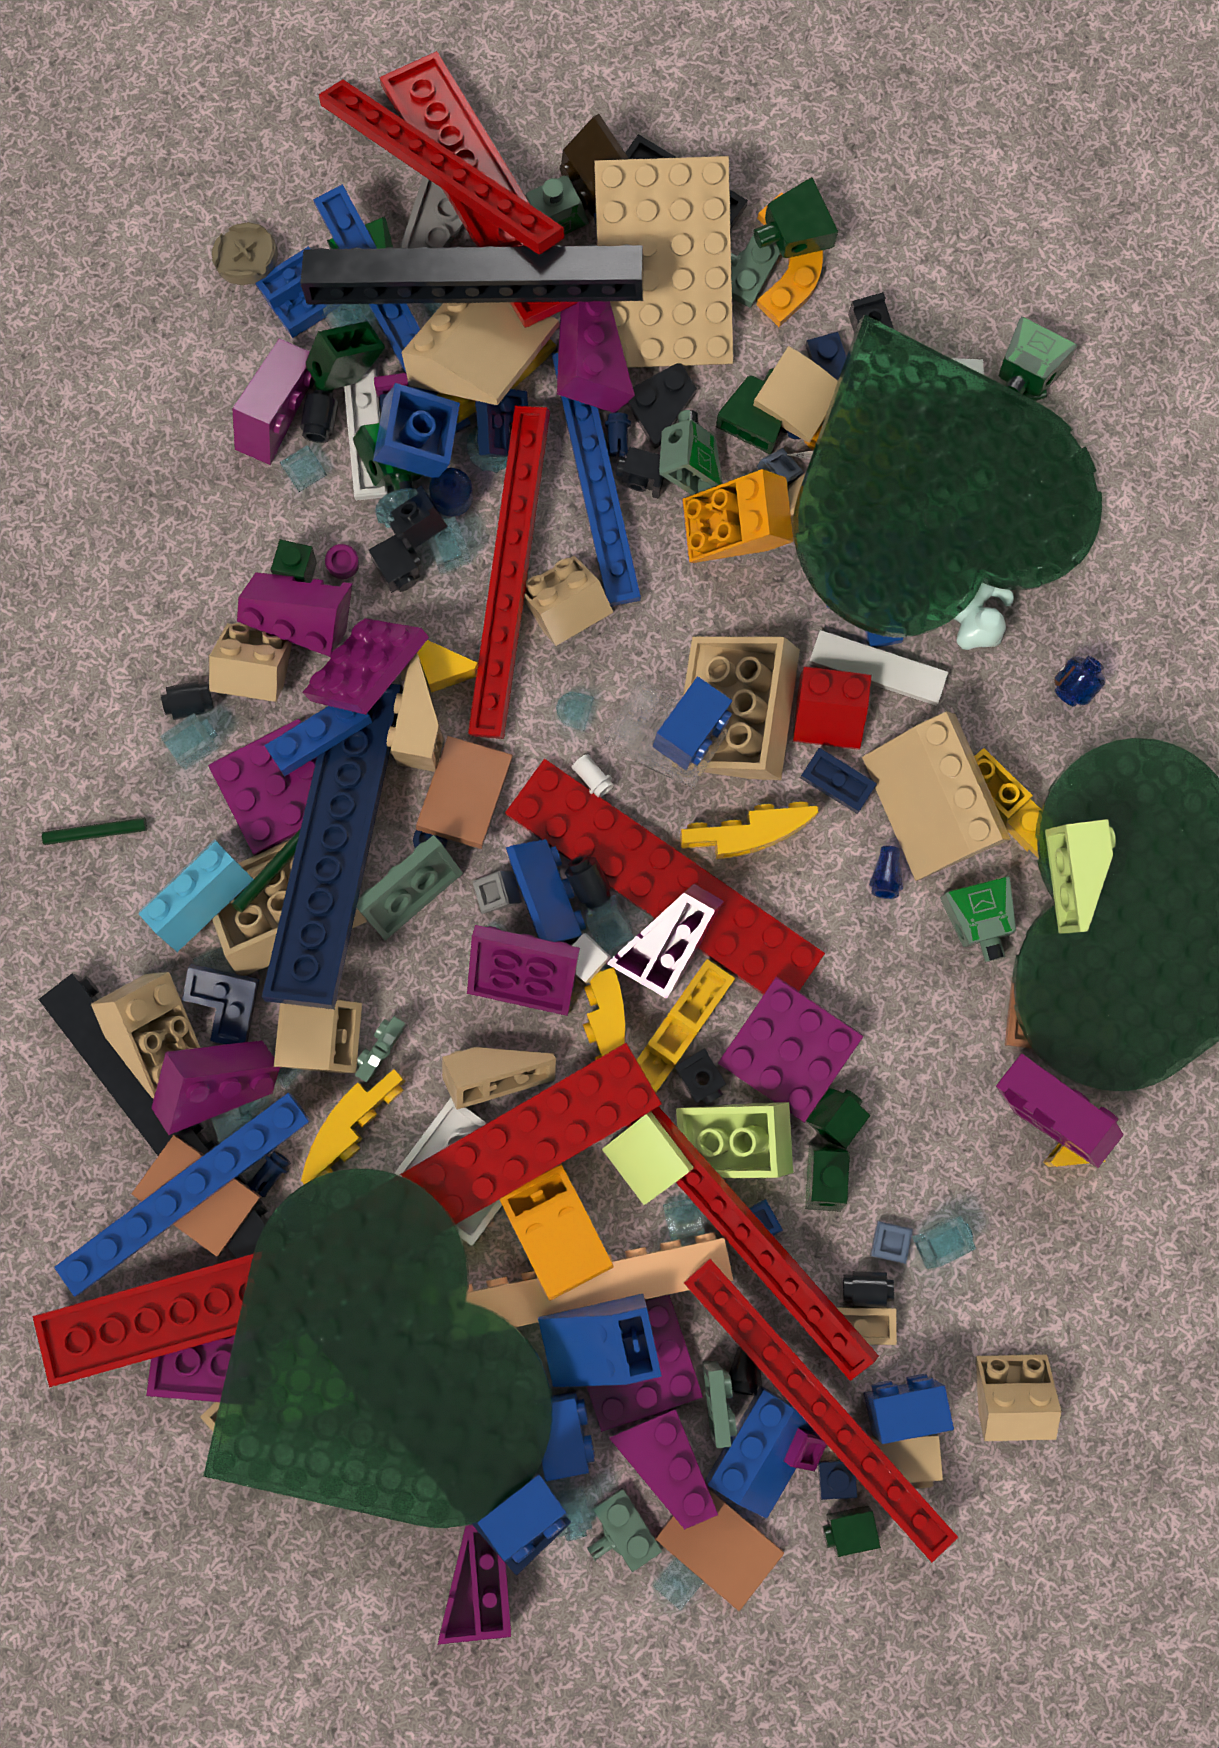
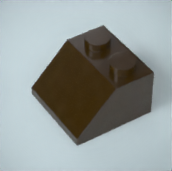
(578, 157)

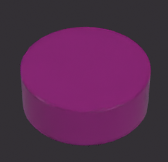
(342, 561)

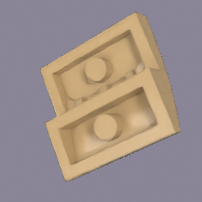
(797, 394)

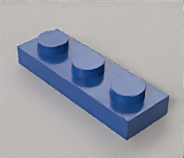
(314, 737)

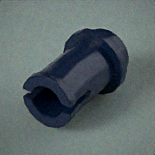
(618, 433)
(269, 1173)

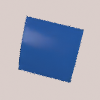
(286, 298)

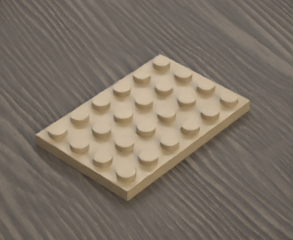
(684, 225)

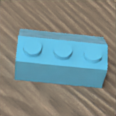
(195, 896)

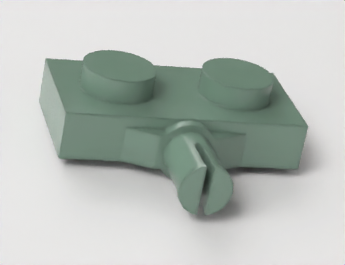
(751, 270)
(387, 1035)
(623, 1532)

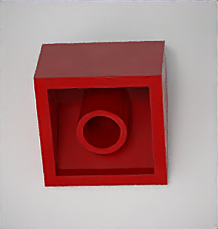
(831, 708)

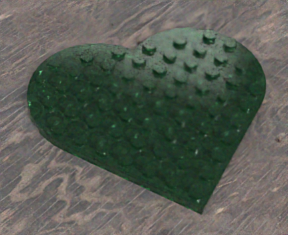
(934, 488)
(1144, 980)
(368, 1367)

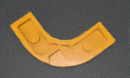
(794, 286)

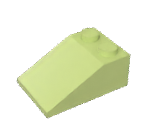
(1078, 868)
(741, 1138)

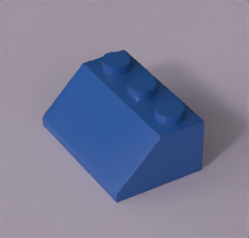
(545, 892)
(754, 1466)

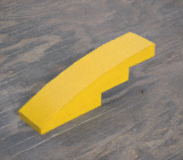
(683, 1022)

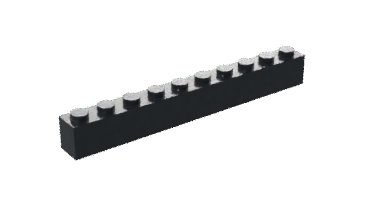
(472, 275)
(72, 1011)

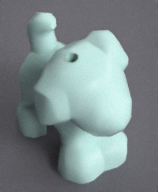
(981, 624)

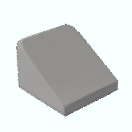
(497, 891)

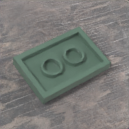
(408, 887)
(720, 1416)

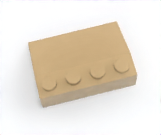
(474, 350)
(761, 683)
(935, 796)
(250, 935)

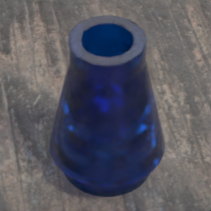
(887, 874)

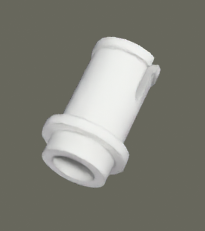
(593, 776)

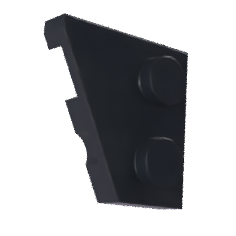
(661, 400)

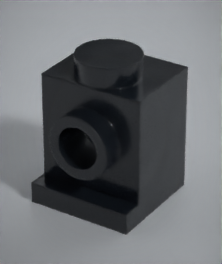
(872, 306)
(641, 471)
(417, 519)
(691, 1067)

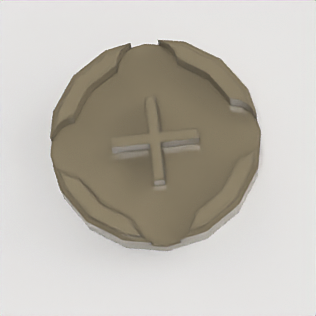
(245, 254)

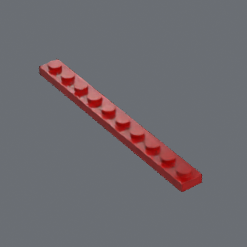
(442, 167)
(509, 572)
(770, 1259)
(821, 1410)

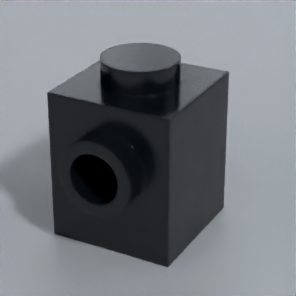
(396, 563)

